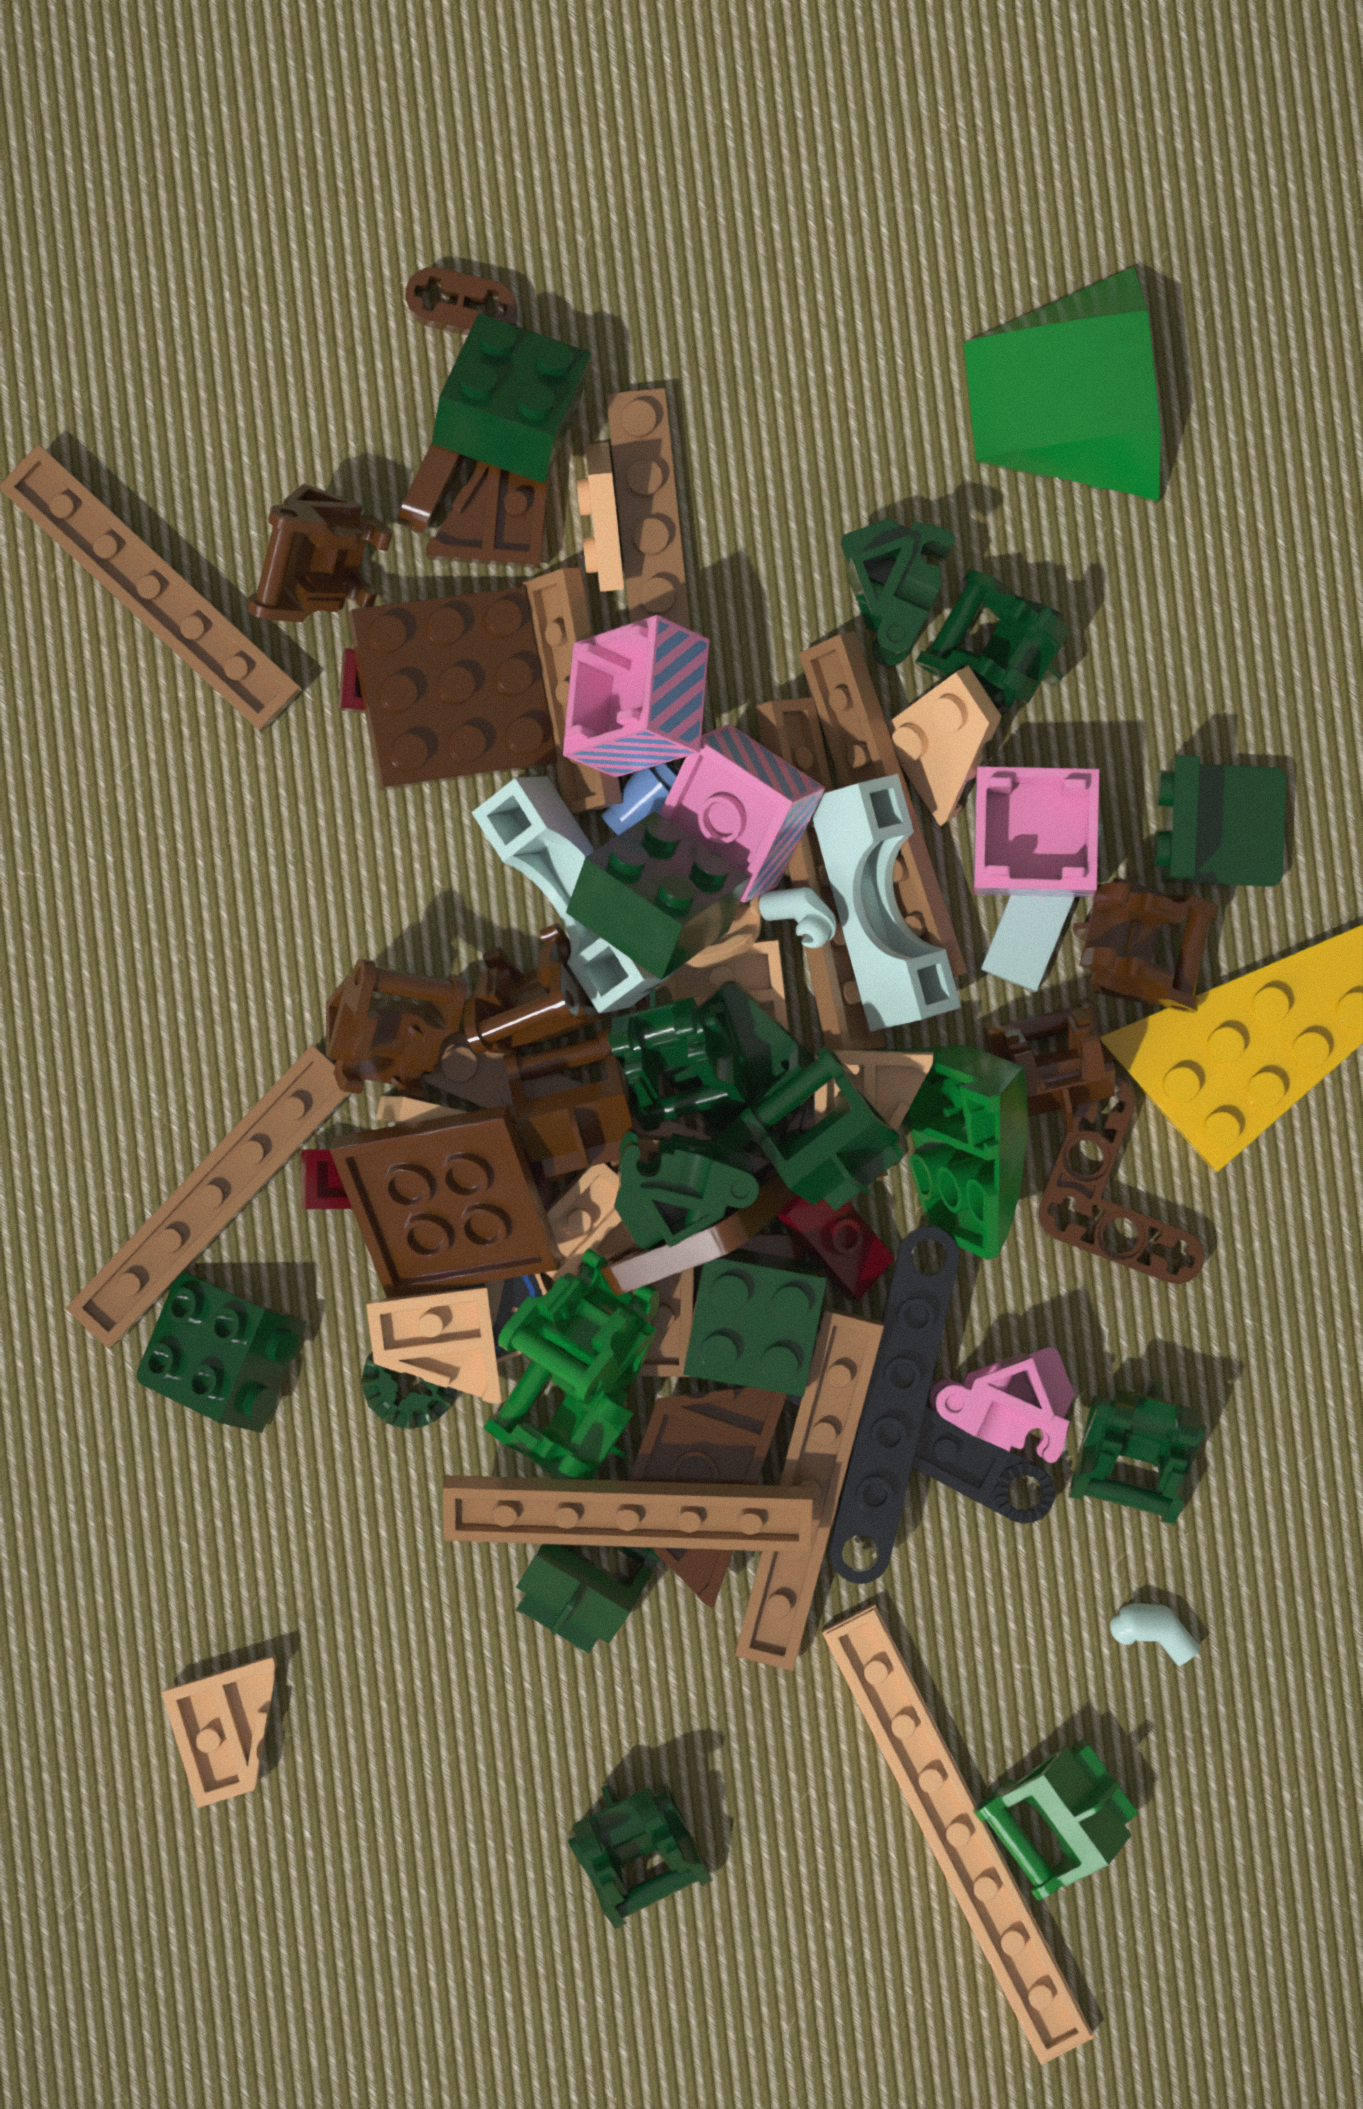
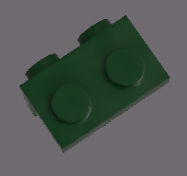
(1220, 823)
(767, 1057)
(220, 1353)

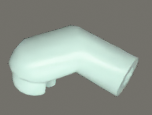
(806, 908)
(1157, 1624)

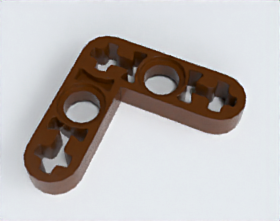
(1087, 1191)
(639, 1267)

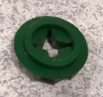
(412, 1412)

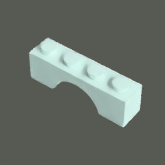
(544, 842)
(894, 969)

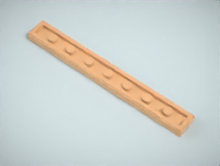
(956, 1835)

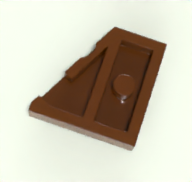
(494, 521)

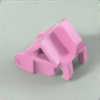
(1010, 1400)

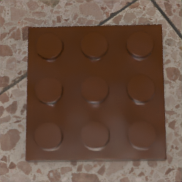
(451, 688)
(446, 1202)

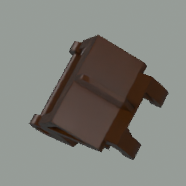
(316, 556)
(1123, 941)
(525, 1009)
(387, 1037)
(1063, 1077)
(573, 1125)

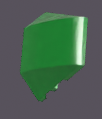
(1071, 391)
(969, 1145)

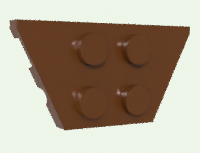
(709, 1441)

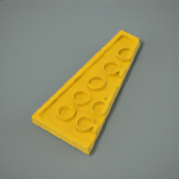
(1248, 1046)

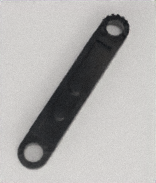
(894, 1405)
(974, 1466)

